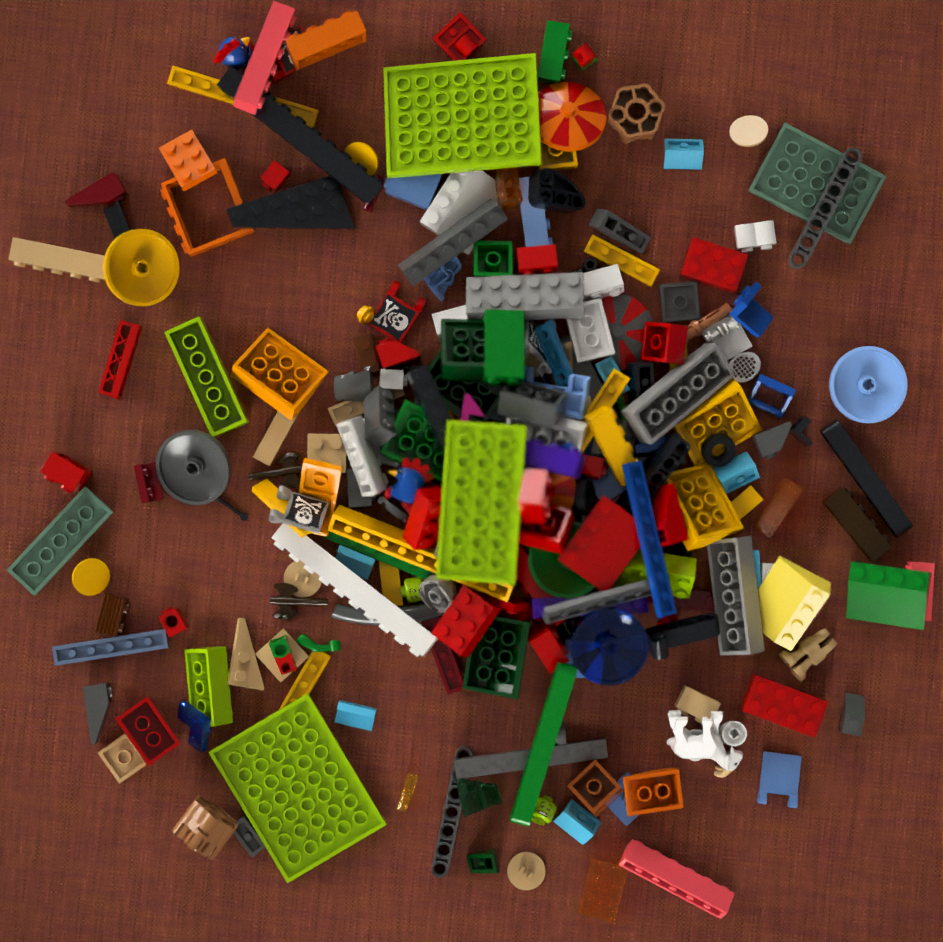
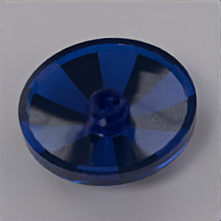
(609, 646)

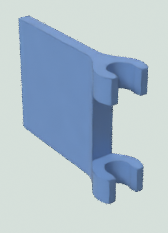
(779, 776)

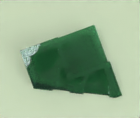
(477, 795)

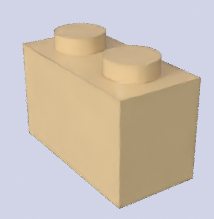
(696, 703)

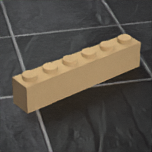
(57, 259)

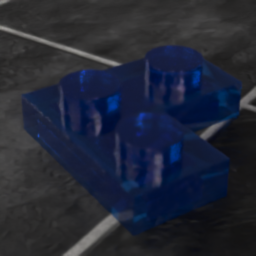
(198, 724)

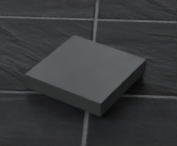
(679, 302)

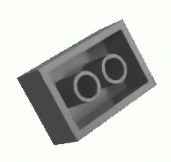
(533, 403)

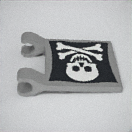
(532, 345)
(301, 511)

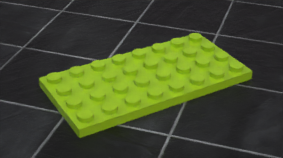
(481, 502)

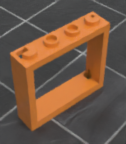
(180, 227)

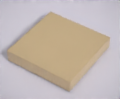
(266, 656)
(122, 758)

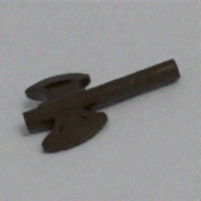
(289, 470)
(286, 600)

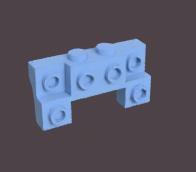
(577, 389)

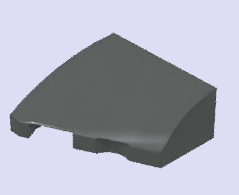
(353, 385)

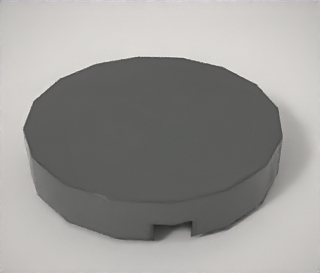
(394, 509)

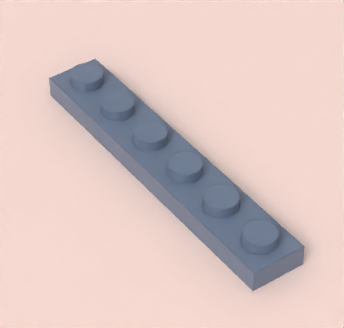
(110, 647)

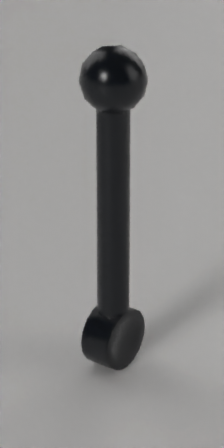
(243, 516)

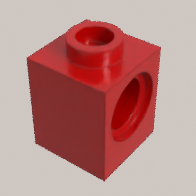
(274, 177)
(594, 468)
(181, 622)

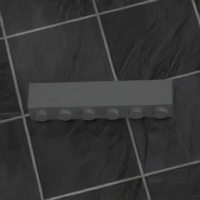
(452, 242)

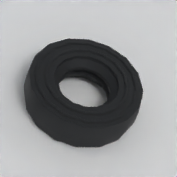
(725, 457)
(585, 496)

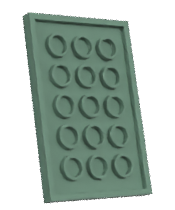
(798, 173)

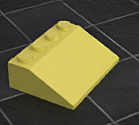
(790, 601)

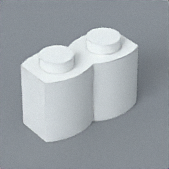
(755, 235)

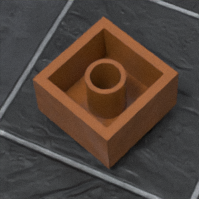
(595, 788)

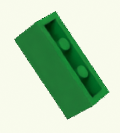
(554, 52)

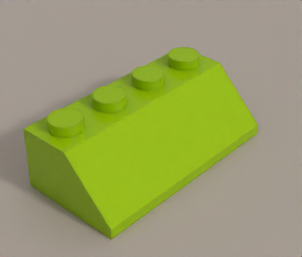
(208, 683)

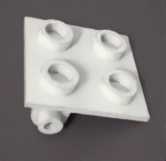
(729, 337)

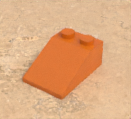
(653, 791)

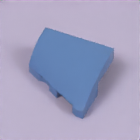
(443, 277)

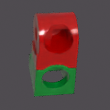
(584, 57)
(283, 654)

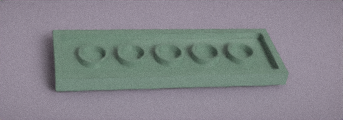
(60, 541)

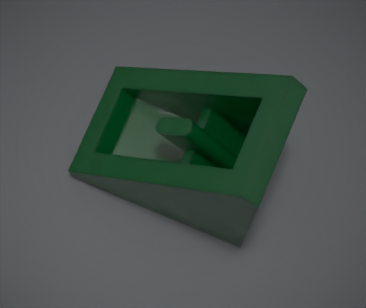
(483, 861)

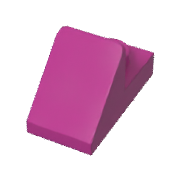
(468, 408)

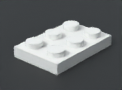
(591, 334)

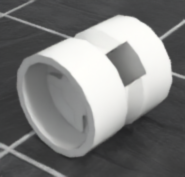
(733, 733)

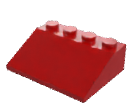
(602, 545)

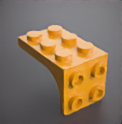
(321, 482)

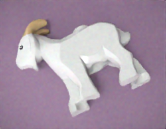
(703, 743)

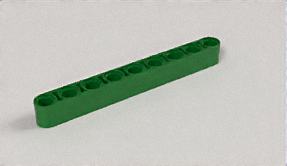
(543, 744)

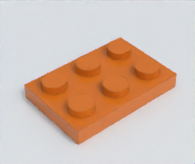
(188, 160)

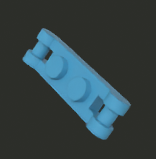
(554, 352)

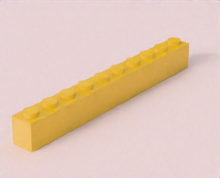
(390, 541)

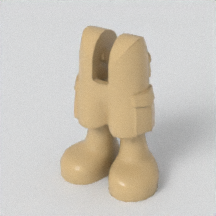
(811, 648)

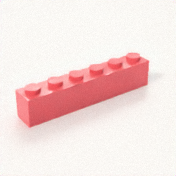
(264, 57)
(676, 878)

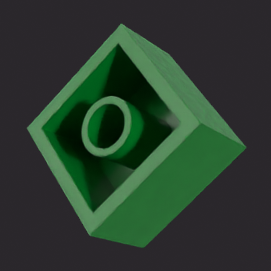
(492, 258)

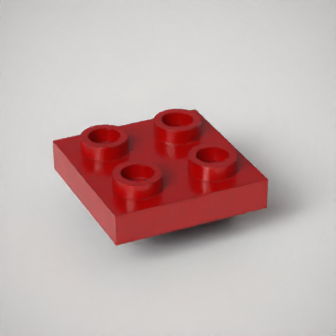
(459, 38)

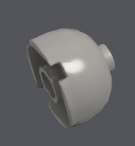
(438, 593)

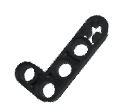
(680, 633)

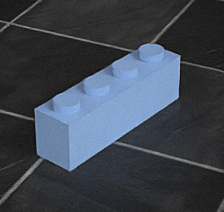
(533, 220)

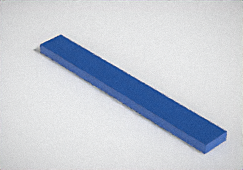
(649, 539)

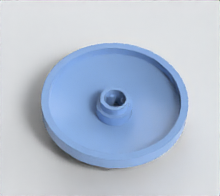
(868, 384)

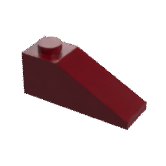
(102, 192)

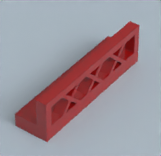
(124, 361)

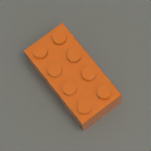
(326, 40)

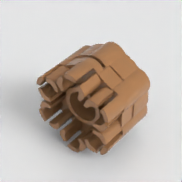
(630, 128)
(205, 827)

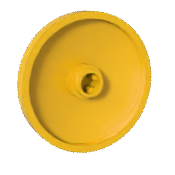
(141, 267)

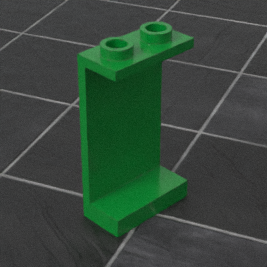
(504, 347)

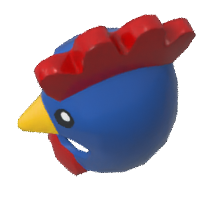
(233, 52)
(410, 478)

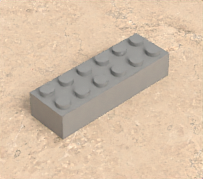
(537, 295)
(678, 393)
(736, 596)

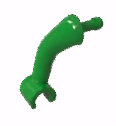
(304, 640)

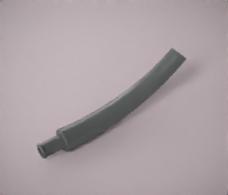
(418, 612)

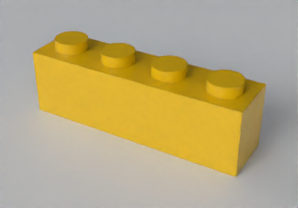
(611, 440)

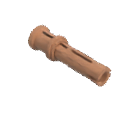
(697, 327)

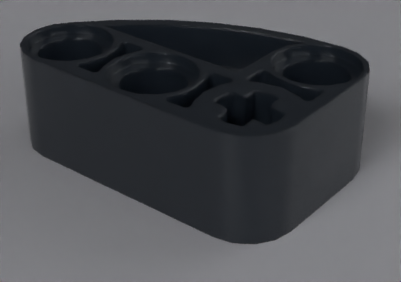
(552, 188)

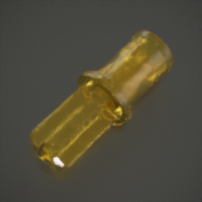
(407, 792)

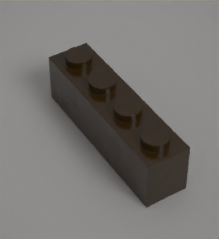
(856, 523)

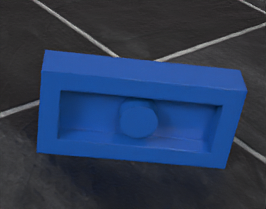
(776, 386)

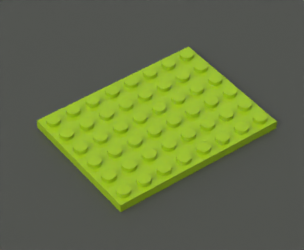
(462, 116)
(297, 787)

